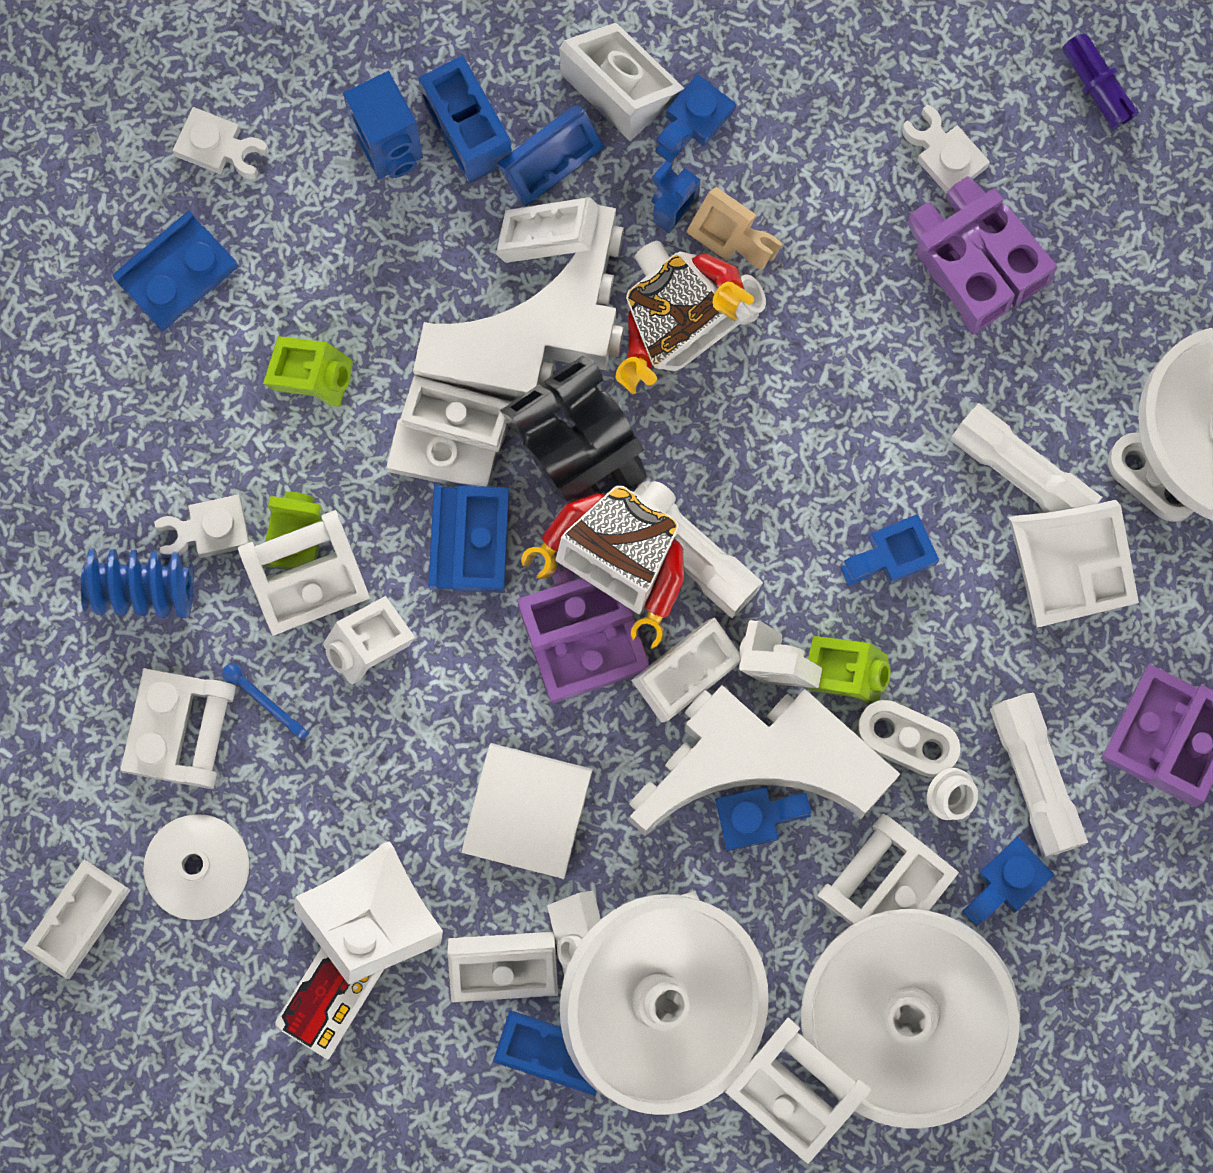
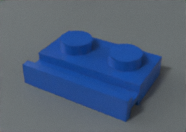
(175, 271)
(469, 538)

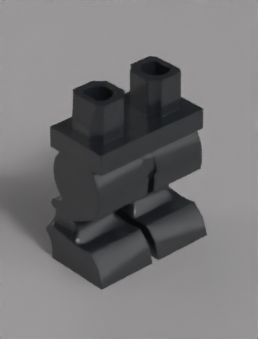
(588, 451)

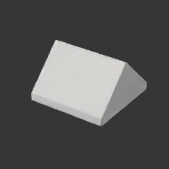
(618, 78)

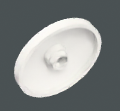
(1179, 421)
(664, 1004)
(915, 1015)

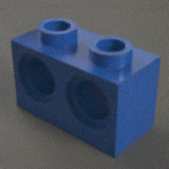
(465, 118)
(384, 126)

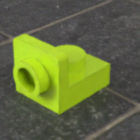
(309, 369)
(288, 515)
(850, 668)

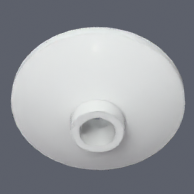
(222, 874)

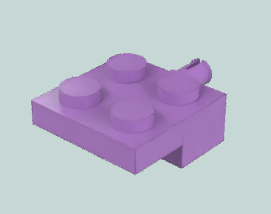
(580, 637)
(1166, 736)

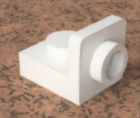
(366, 639)
(775, 663)

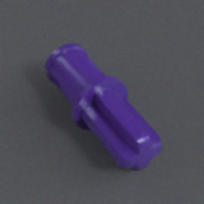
(1099, 81)

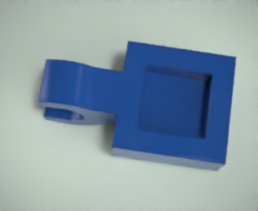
(694, 114)
(673, 195)
(897, 551)
(752, 819)
(1011, 879)

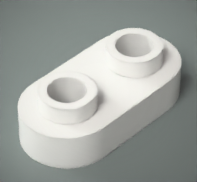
(1143, 482)
(908, 736)

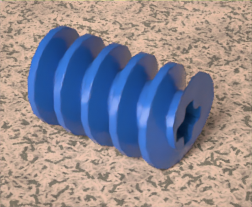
(136, 585)

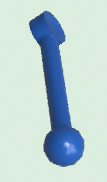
(233, 673)

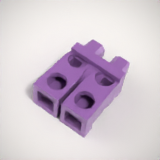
(980, 254)

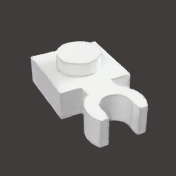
(214, 141)
(947, 155)
(214, 527)

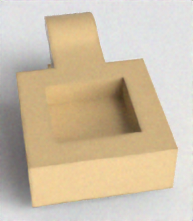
(726, 228)

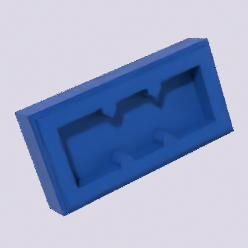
(551, 155)
(538, 1050)

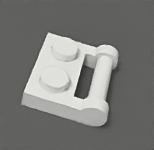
(310, 588)
(161, 725)
(912, 883)
(789, 1105)

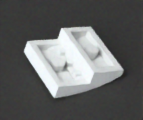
(527, 810)

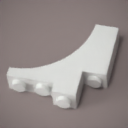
(560, 323)
(736, 749)

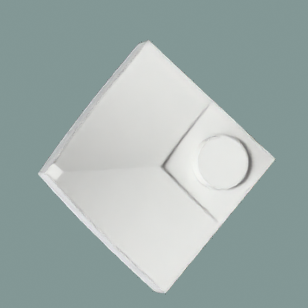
(1074, 562)
(369, 916)

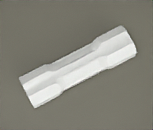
(995, 445)
(718, 574)
(1050, 809)

